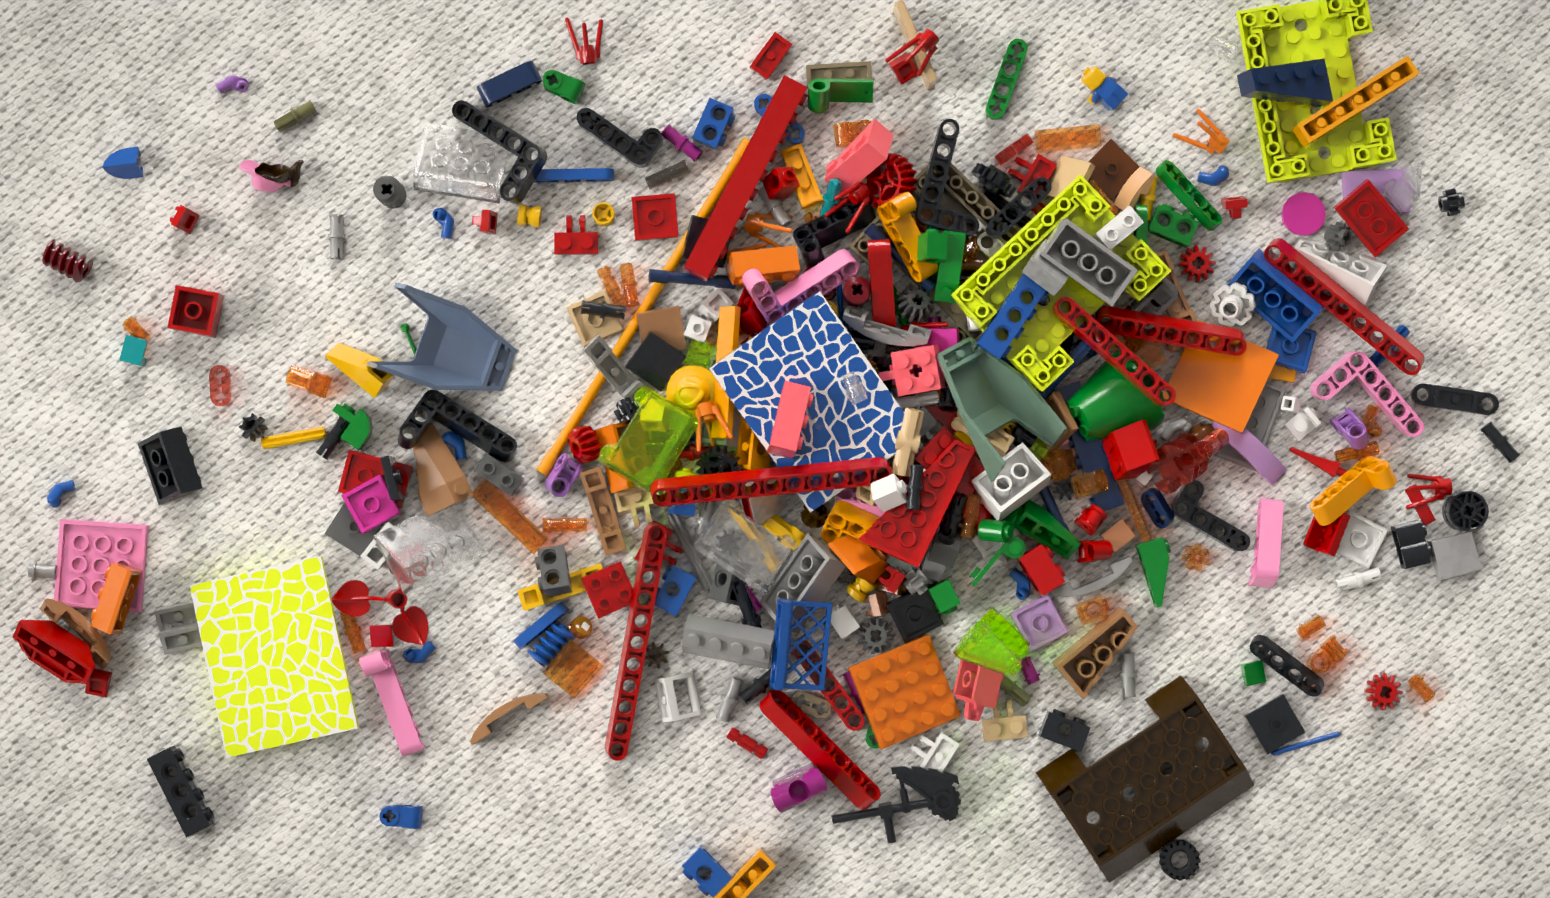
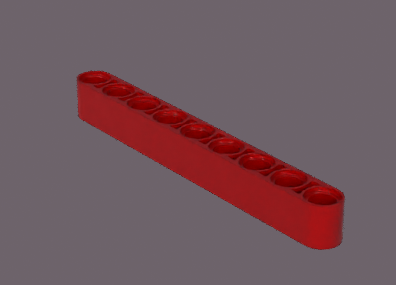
(1349, 316)

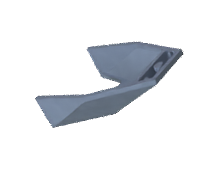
(454, 348)

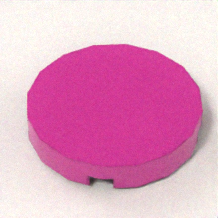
(1303, 214)

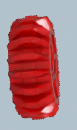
(895, 170)

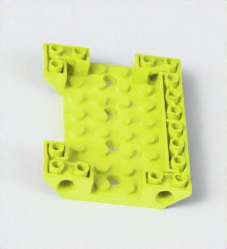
(1271, 40)
(1038, 349)

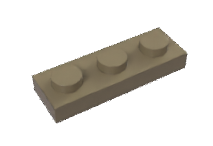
(847, 70)

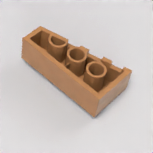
(1095, 651)

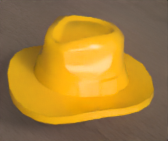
(691, 387)

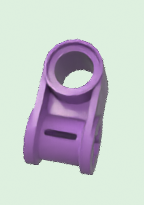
(1348, 426)
(564, 475)

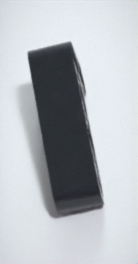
(617, 134)
(826, 230)
(1211, 520)

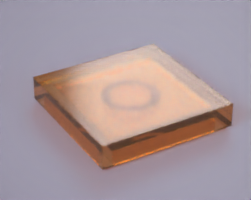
(572, 668)

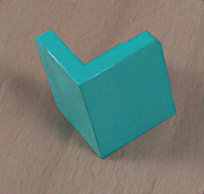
(133, 351)

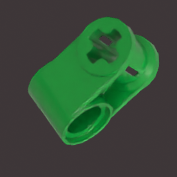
(567, 87)

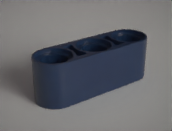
(510, 82)

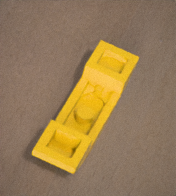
(534, 597)

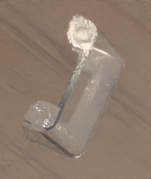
(745, 546)

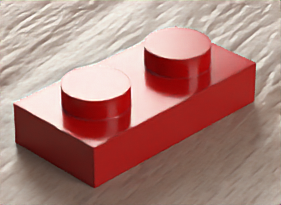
(770, 56)

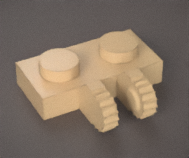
(635, 500)
(1004, 727)

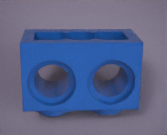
(708, 122)

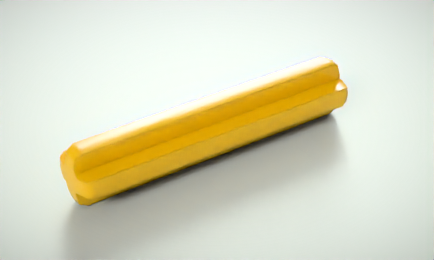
(293, 437)

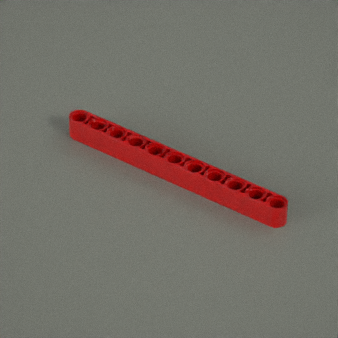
(762, 476)
(638, 651)

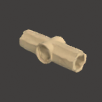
(907, 441)

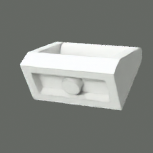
(667, 697)

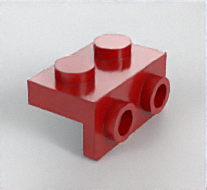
(1326, 538)

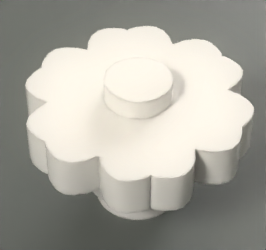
(1233, 304)

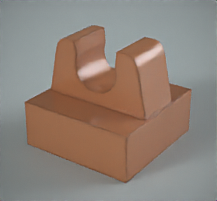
(878, 604)

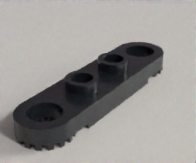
(1455, 399)

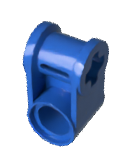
(406, 816)

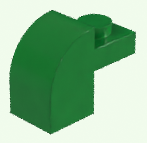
(360, 425)

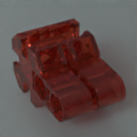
(1186, 458)

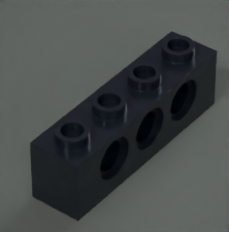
(169, 784)

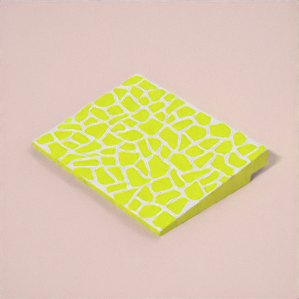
(274, 656)

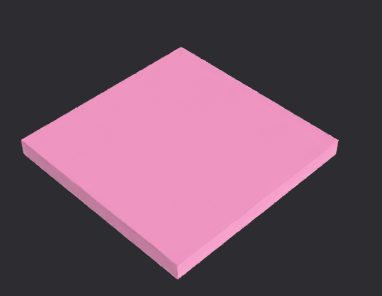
(88, 550)

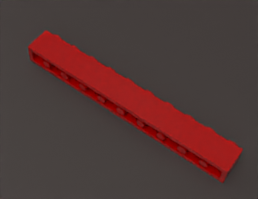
(745, 178)

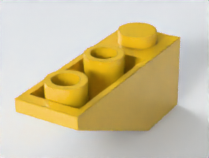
(353, 364)

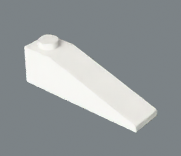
(1353, 274)

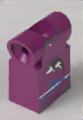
(798, 788)

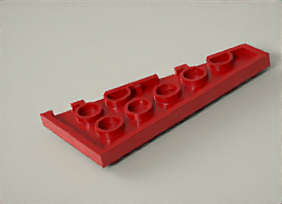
(909, 532)

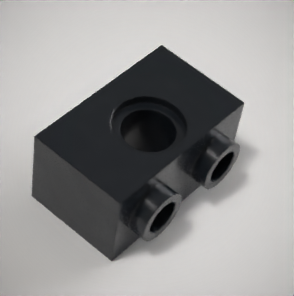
(1074, 739)

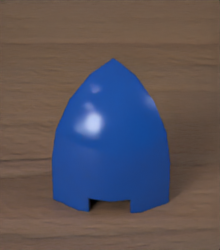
(124, 164)

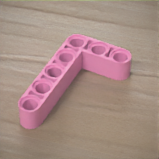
(822, 278)
(1373, 390)
(393, 700)

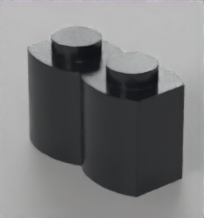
(1411, 544)

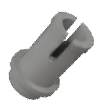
(41, 571)

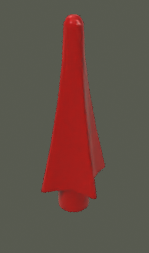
(1328, 466)

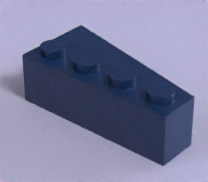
(1292, 82)

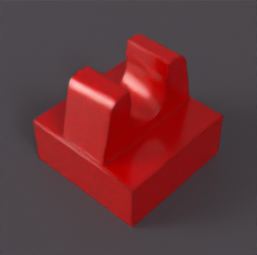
(1234, 205)
(184, 219)
(486, 222)
(894, 580)

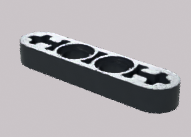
(1018, 208)
(1289, 663)

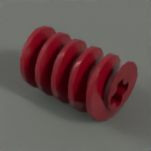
(66, 263)
(856, 282)

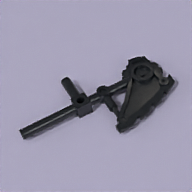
(930, 783)

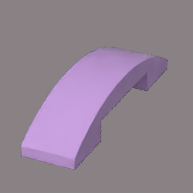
(1255, 453)

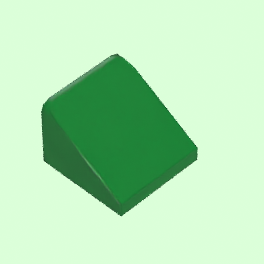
(1253, 673)

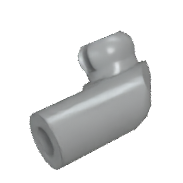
(1180, 424)

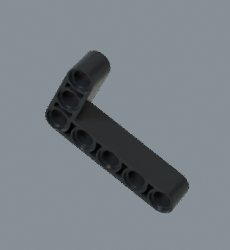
(506, 141)
(938, 184)
(455, 424)

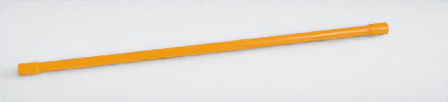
(551, 457)

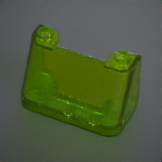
(650, 440)
(993, 644)

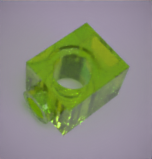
(698, 354)

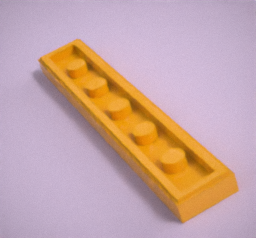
(727, 342)

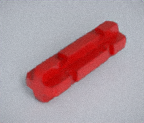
(747, 743)

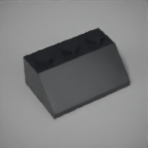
(170, 465)

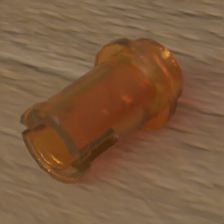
(135, 329)
(1310, 627)
(1420, 686)

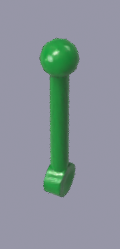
(405, 328)

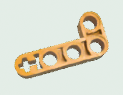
(904, 234)
(1351, 487)
(847, 519)

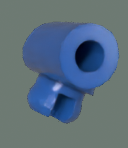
(446, 221)

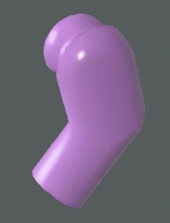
(233, 82)

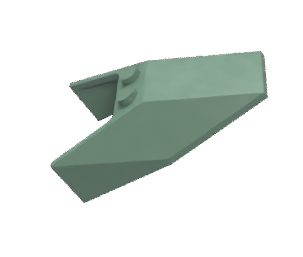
(991, 396)

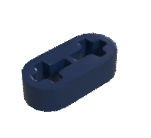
(1157, 508)

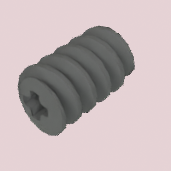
(387, 183)

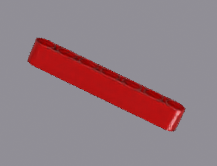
(1178, 337)
(1125, 354)
(820, 749)

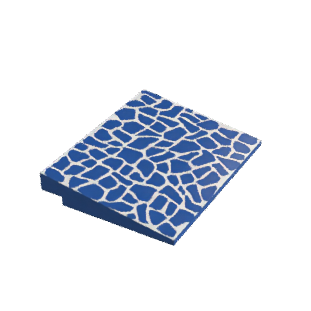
(817, 349)

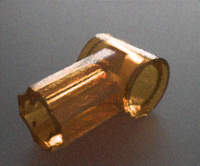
(313, 382)

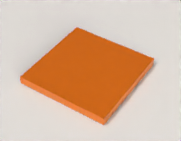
(1222, 384)

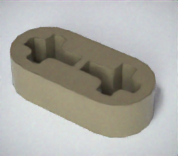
(813, 699)

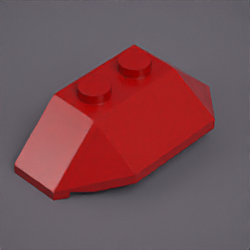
(55, 650)

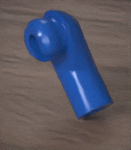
(1215, 178)
(456, 442)
(57, 492)
(1023, 584)
(419, 655)

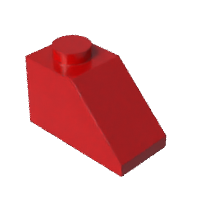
(750, 317)

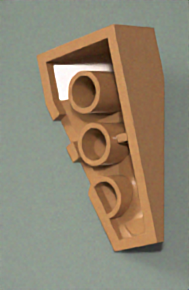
(439, 475)

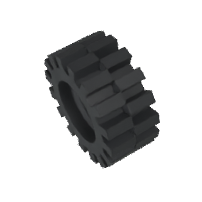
(1192, 863)

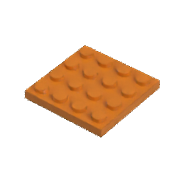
(904, 691)

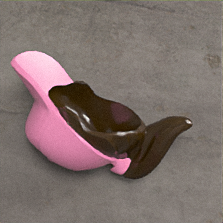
(272, 177)

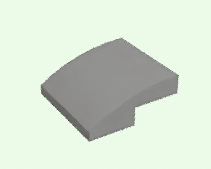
(178, 627)

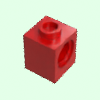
(781, 183)

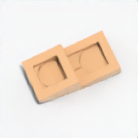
(1137, 184)

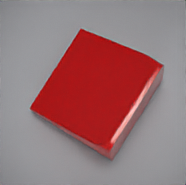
(903, 70)
(381, 636)
(99, 683)

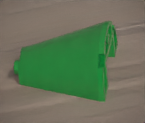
(1112, 402)

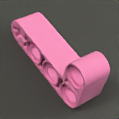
(1267, 543)

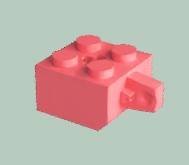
(903, 371)
(976, 687)

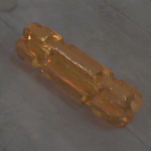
(611, 286)

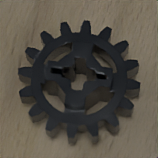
(993, 180)
(711, 464)

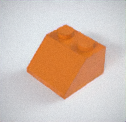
(860, 558)

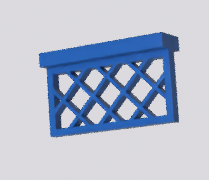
(782, 646)

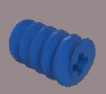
(551, 644)

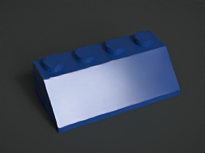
(1277, 297)

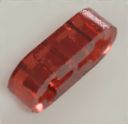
(1014, 149)
(214, 385)

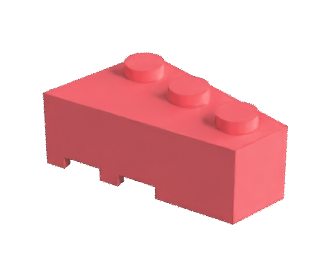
(861, 156)
(790, 420)

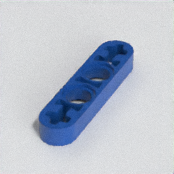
(575, 175)

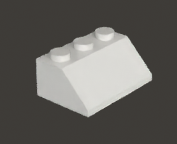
(1015, 484)

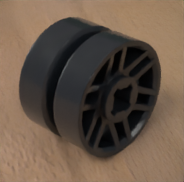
(1474, 517)

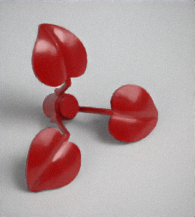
(409, 626)

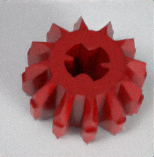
(1191, 257)
(584, 444)
(1391, 693)

